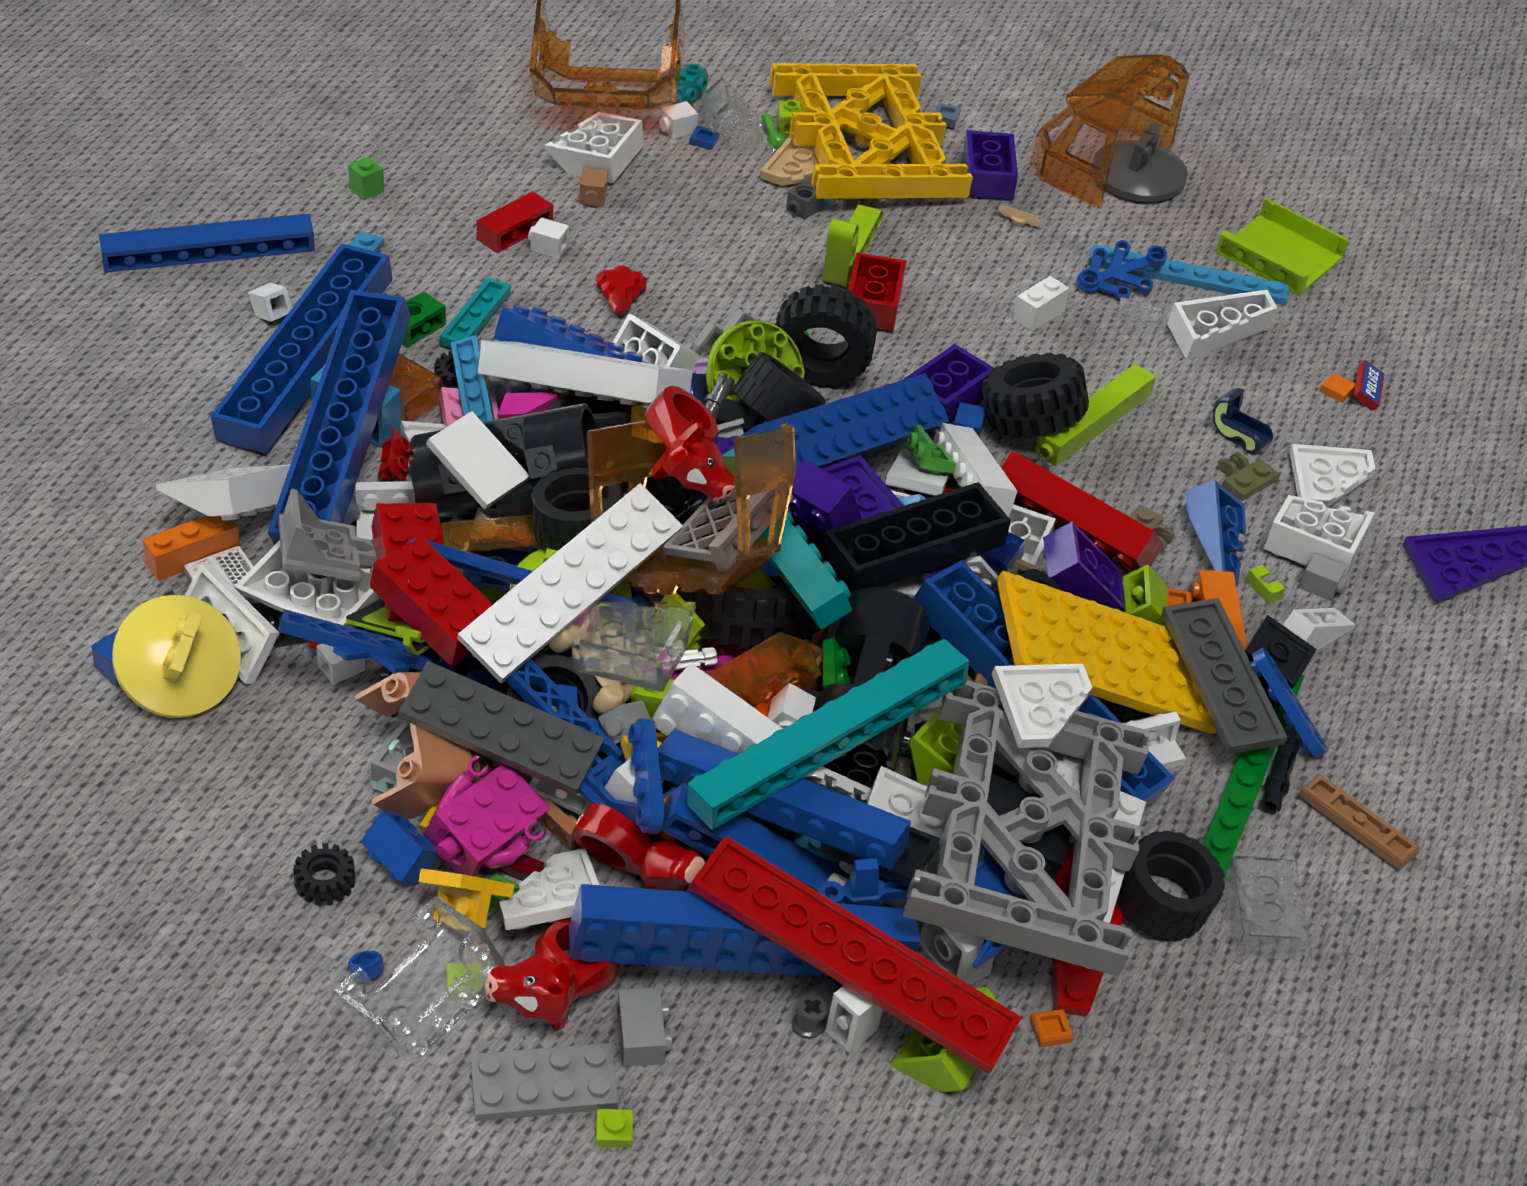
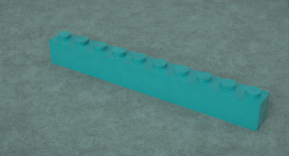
(826, 733)

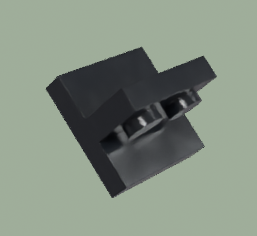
(1285, 648)

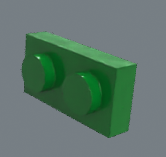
(834, 663)

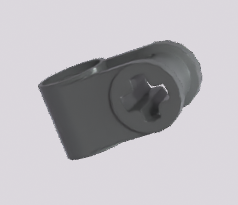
(814, 1009)

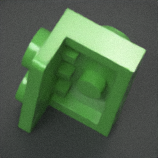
(929, 454)

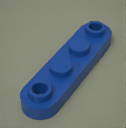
(1294, 714)
(647, 782)

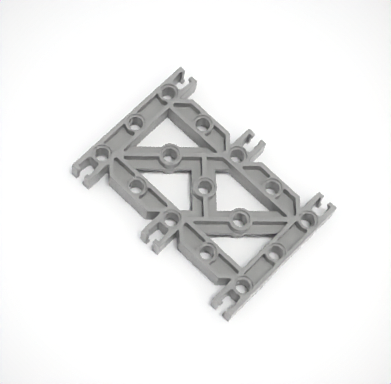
(1050, 921)

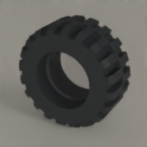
(835, 311)
(1035, 395)

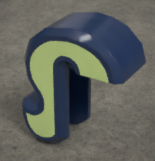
(1238, 425)

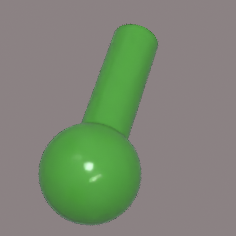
(775, 138)

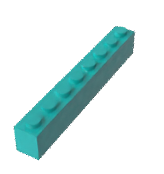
(806, 575)

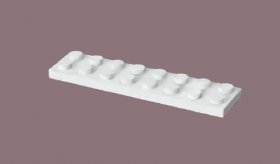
(569, 583)

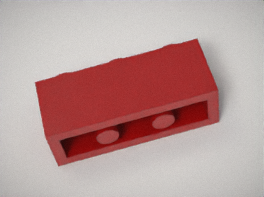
(512, 222)

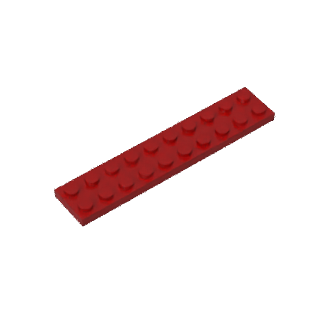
(856, 954)

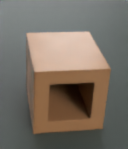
(593, 187)

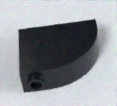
(1053, 845)

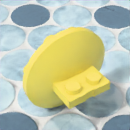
(176, 656)

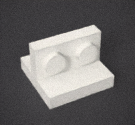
(1162, 738)

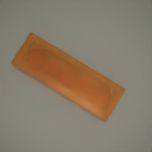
(489, 533)

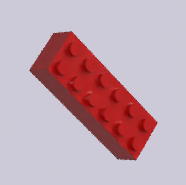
(1105, 526)

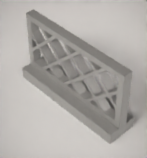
(723, 544)

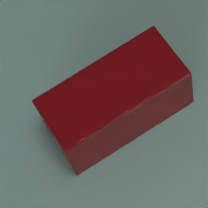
(522, 867)

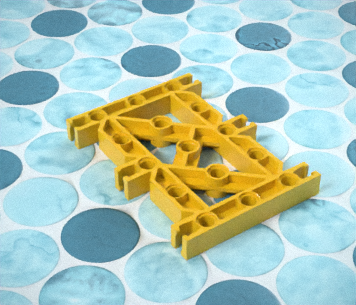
(871, 173)

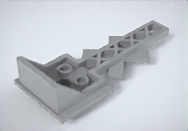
(320, 544)

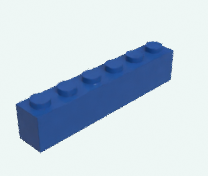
(793, 859)

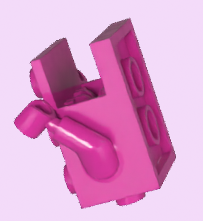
(485, 820)

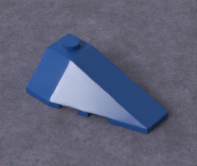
(1218, 522)

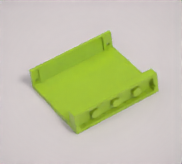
(1284, 247)

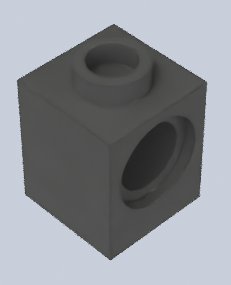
(803, 201)

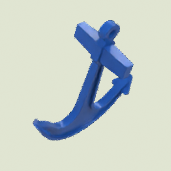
(868, 890)

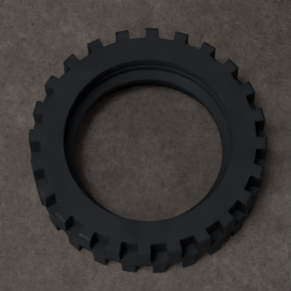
(751, 614)

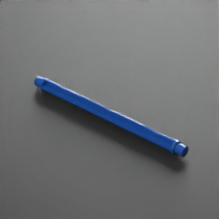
(498, 569)

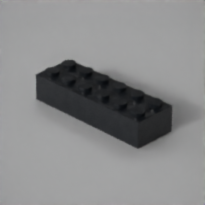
(916, 538)

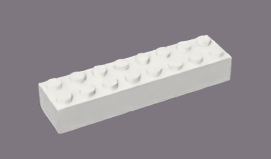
(581, 372)

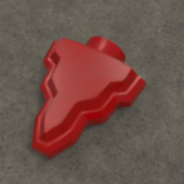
(621, 287)

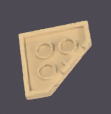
(790, 164)

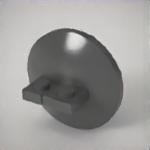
(1144, 169)

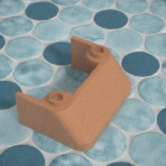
(433, 764)

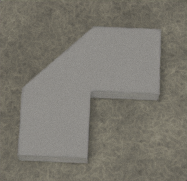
(712, 332)

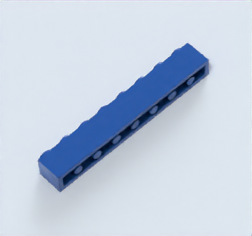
(206, 242)
(800, 806)

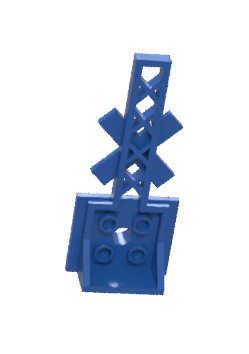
(359, 644)
(565, 700)

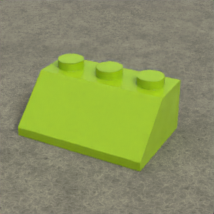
(934, 747)
(933, 1063)

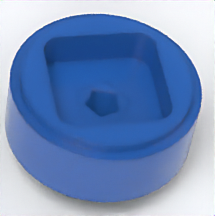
(369, 961)

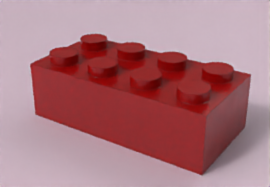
(398, 523)
(429, 596)

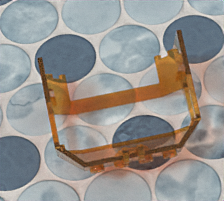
(555, 56)
(1108, 102)
(760, 465)

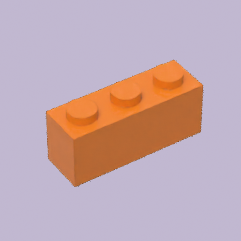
(188, 542)

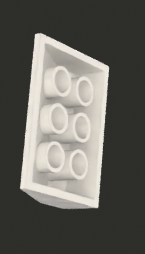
(230, 490)
(306, 592)

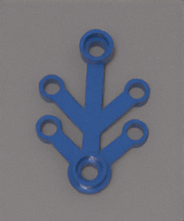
(1120, 272)

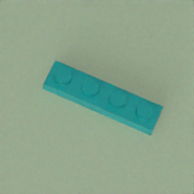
(476, 311)

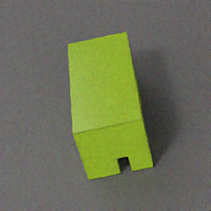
(1269, 592)

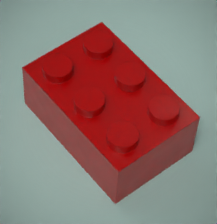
(880, 285)

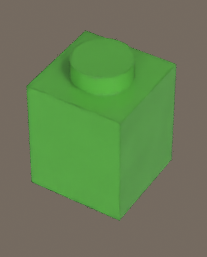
(366, 178)

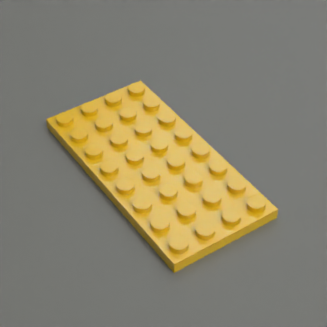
(1122, 653)

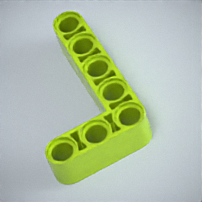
(845, 240)

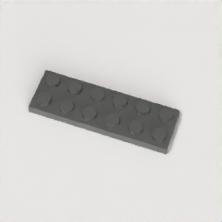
(1224, 676)
(501, 728)

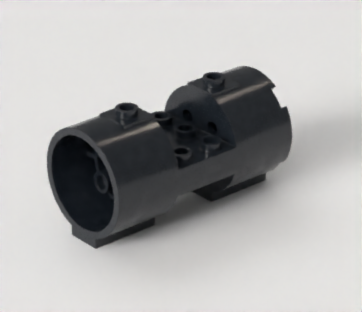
(538, 441)
(877, 636)

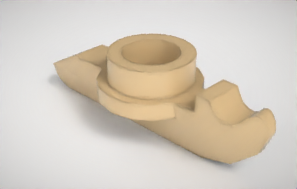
(1020, 217)

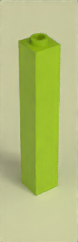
(1104, 409)

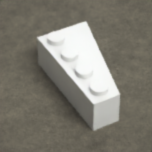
(1219, 321)

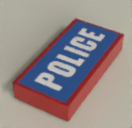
(1369, 385)

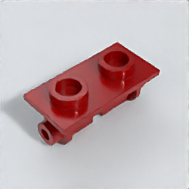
(394, 458)

